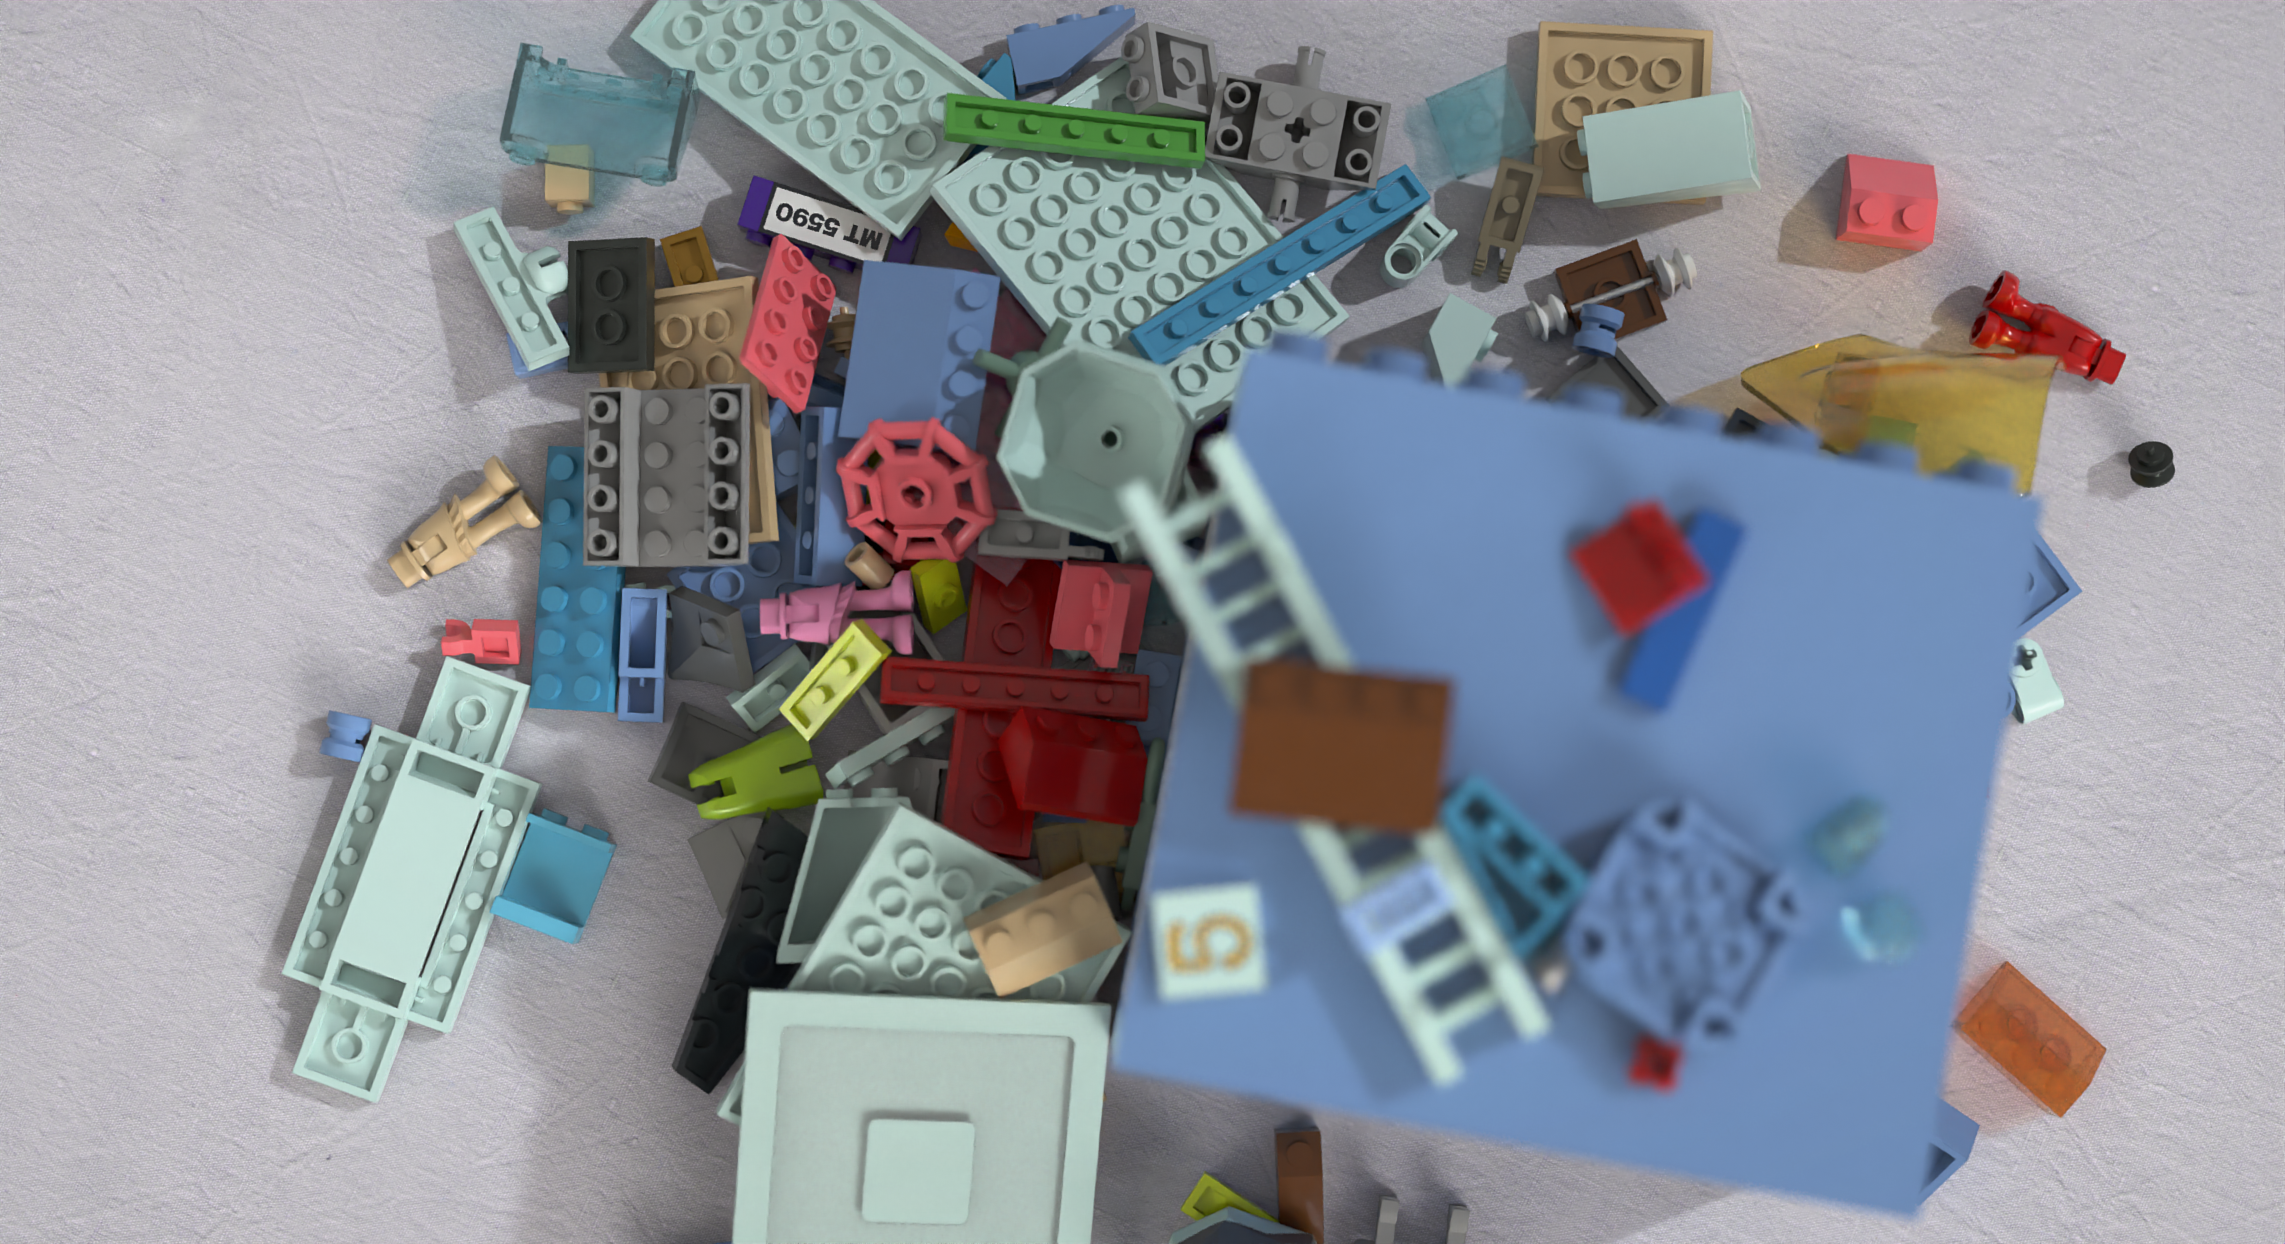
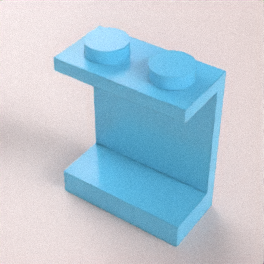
(555, 877)

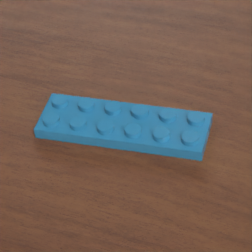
(576, 604)

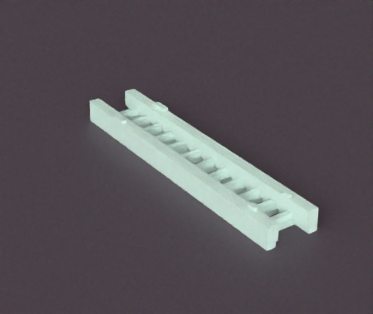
(1327, 849)

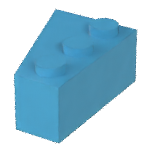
(1509, 863)

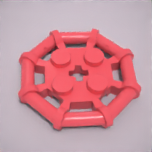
(922, 469)

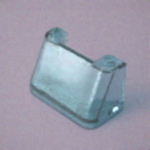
(598, 119)

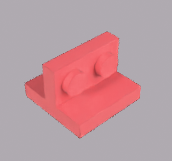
(1101, 609)

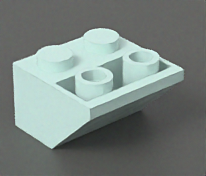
(1456, 339)

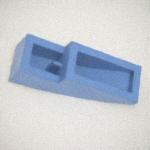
(642, 655)

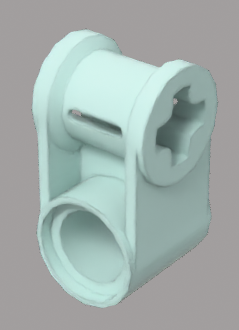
(1421, 243)
(2034, 685)

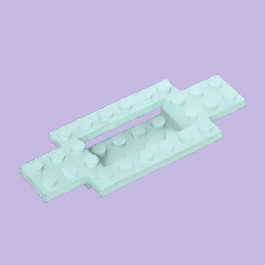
(395, 871)

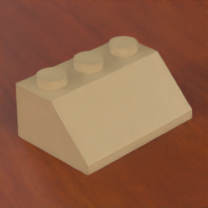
(1043, 930)

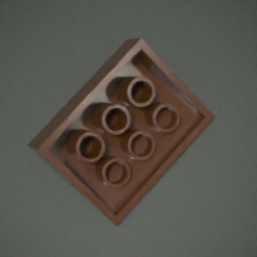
(1341, 746)

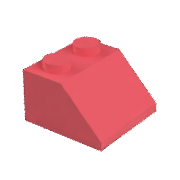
(1887, 203)

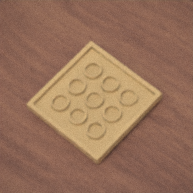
(1602, 71)

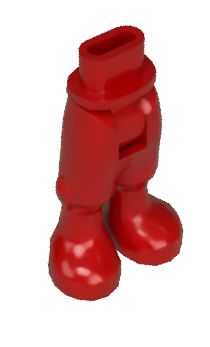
(2049, 332)

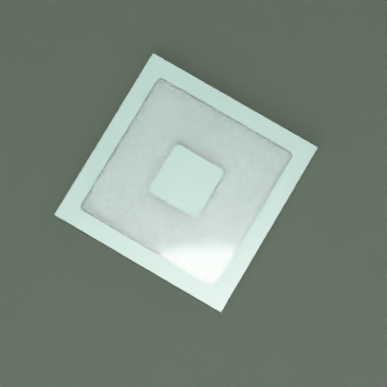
(919, 1119)

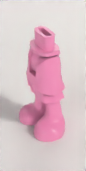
(823, 613)

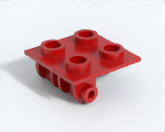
(1639, 566)

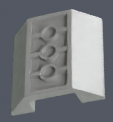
(666, 476)

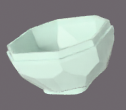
(1058, 431)

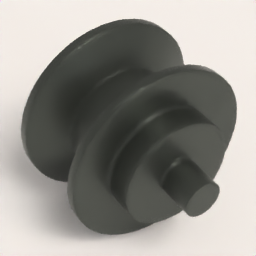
(2151, 464)

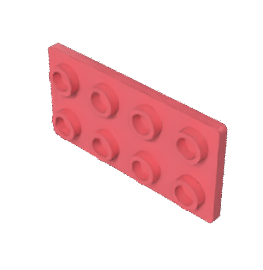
(788, 324)

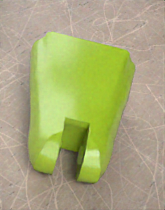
(761, 775)

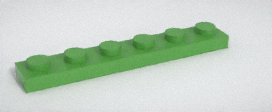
(1073, 131)

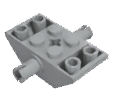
(1341, 131)

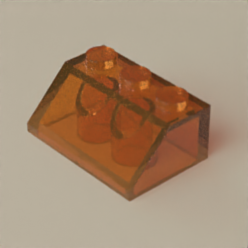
(2030, 1040)

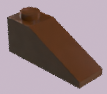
(1300, 1179)

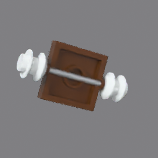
(1614, 280)

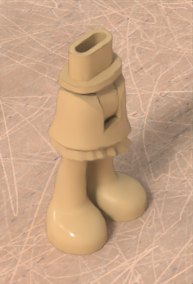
(448, 538)

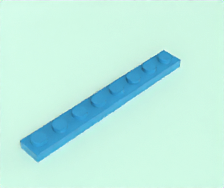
(1279, 268)

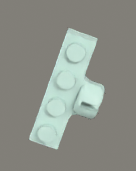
(518, 285)

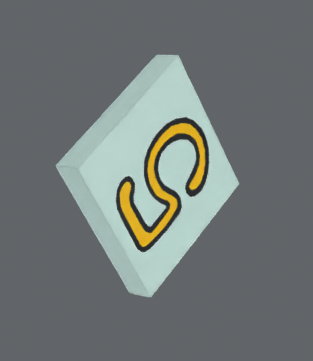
(1208, 941)

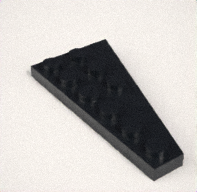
(744, 955)

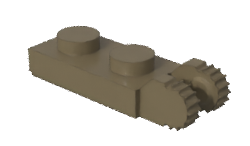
(1507, 214)

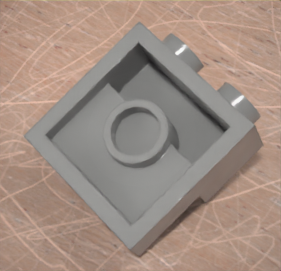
(1170, 72)

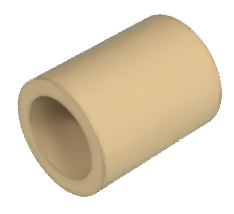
(869, 566)

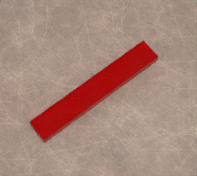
(1012, 686)

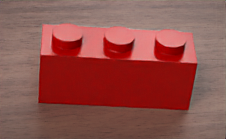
(1075, 765)

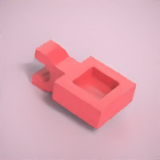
(488, 640)

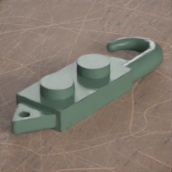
(1132, 858)

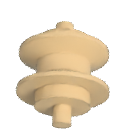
(842, 328)

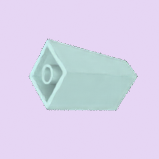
(1670, 151)

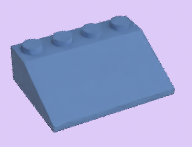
(918, 349)

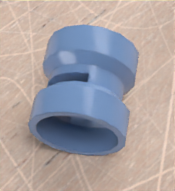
(1598, 330)
(345, 736)

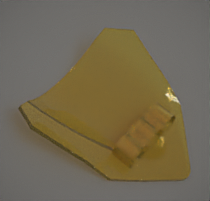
(1914, 398)

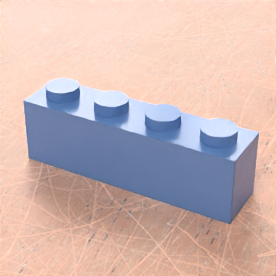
(821, 526)

